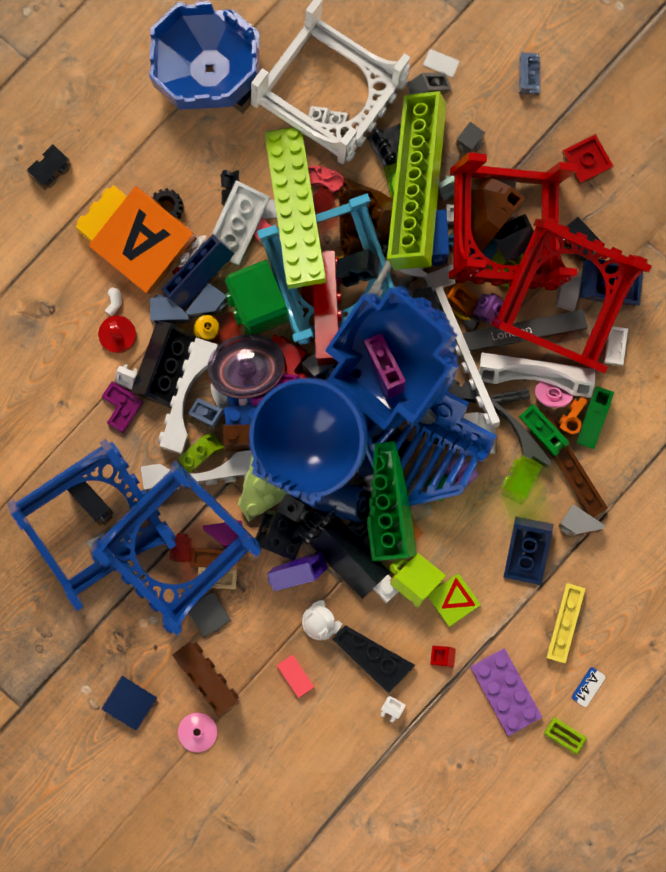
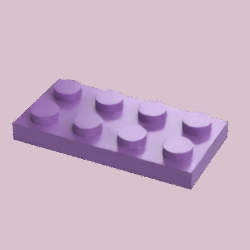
(506, 692)

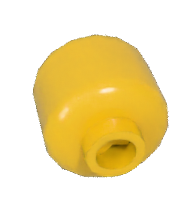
(202, 332)

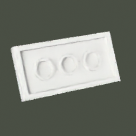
(240, 219)

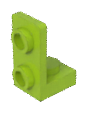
(200, 451)

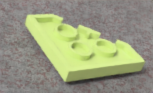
(258, 495)

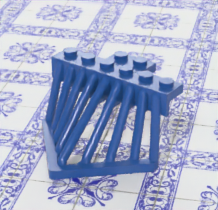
(449, 429)

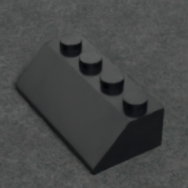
(163, 363)

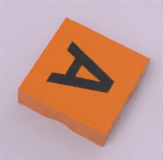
(142, 240)

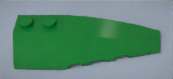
(390, 513)

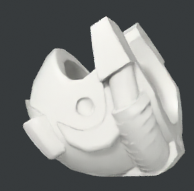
(319, 622)

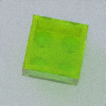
(521, 480)

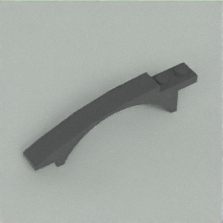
(528, 445)

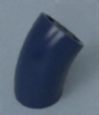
(348, 503)

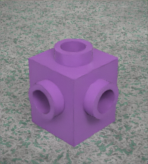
(488, 307)

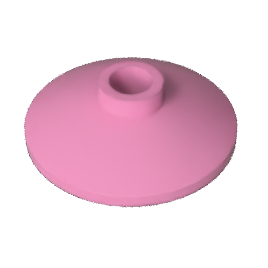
(552, 395)
(205, 739)

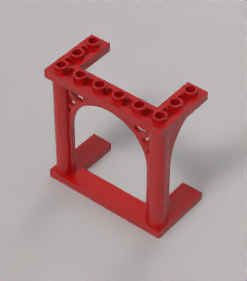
(465, 268)
(628, 270)

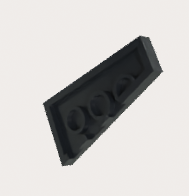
(377, 661)

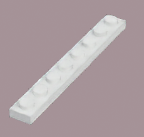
(468, 365)

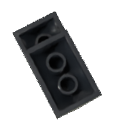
(349, 557)

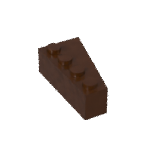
(206, 679)

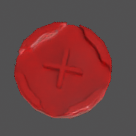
(117, 334)

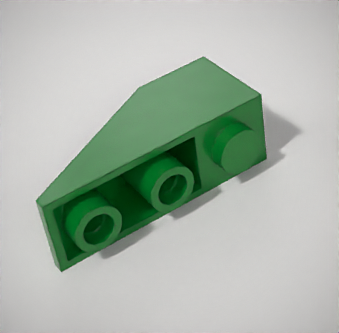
(595, 417)

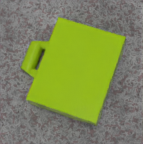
(416, 578)

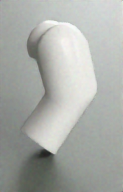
(116, 301)

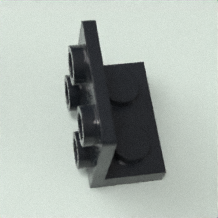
(276, 535)

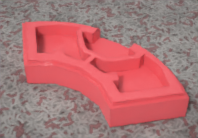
(326, 178)

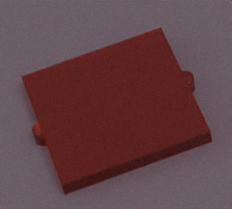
(227, 328)

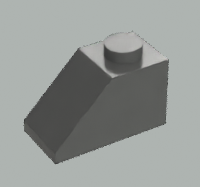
(429, 83)

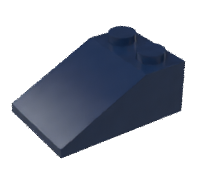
(594, 286)
(528, 550)

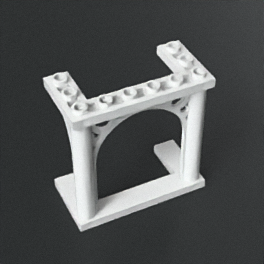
(391, 73)

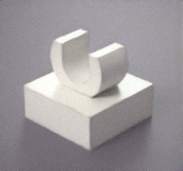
(125, 376)
(393, 708)

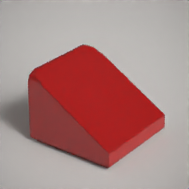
(443, 656)

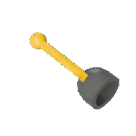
(470, 322)

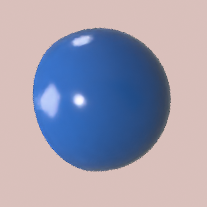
(308, 438)

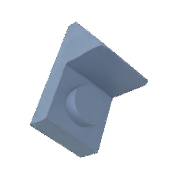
(206, 413)

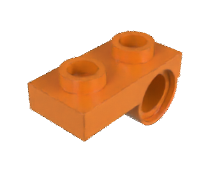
(575, 408)

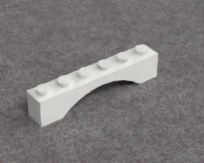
(573, 379)
(175, 433)
(234, 468)

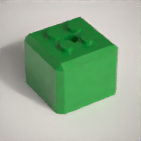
(256, 299)

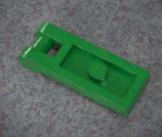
(543, 429)

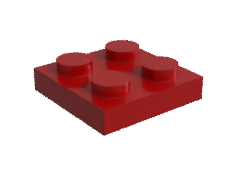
(590, 157)

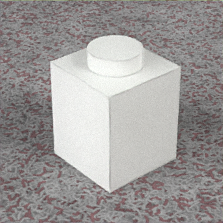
(385, 590)

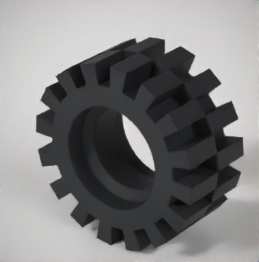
(174, 198)

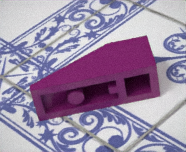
(385, 366)

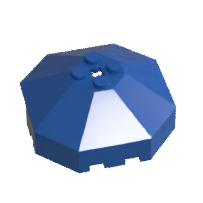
(199, 37)

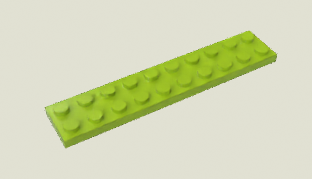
(295, 208)

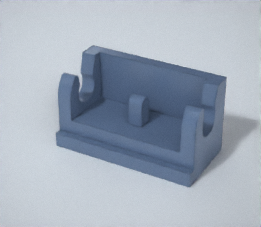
(529, 73)

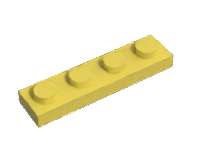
(565, 623)

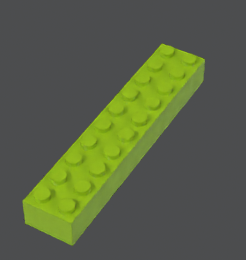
(417, 181)

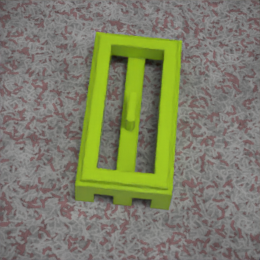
(550, 727)

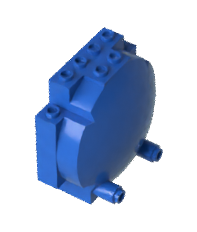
(419, 343)

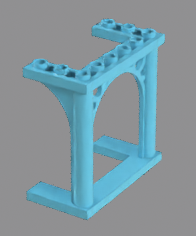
(270, 237)

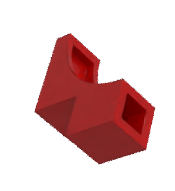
(292, 355)

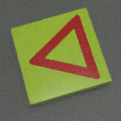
(454, 600)

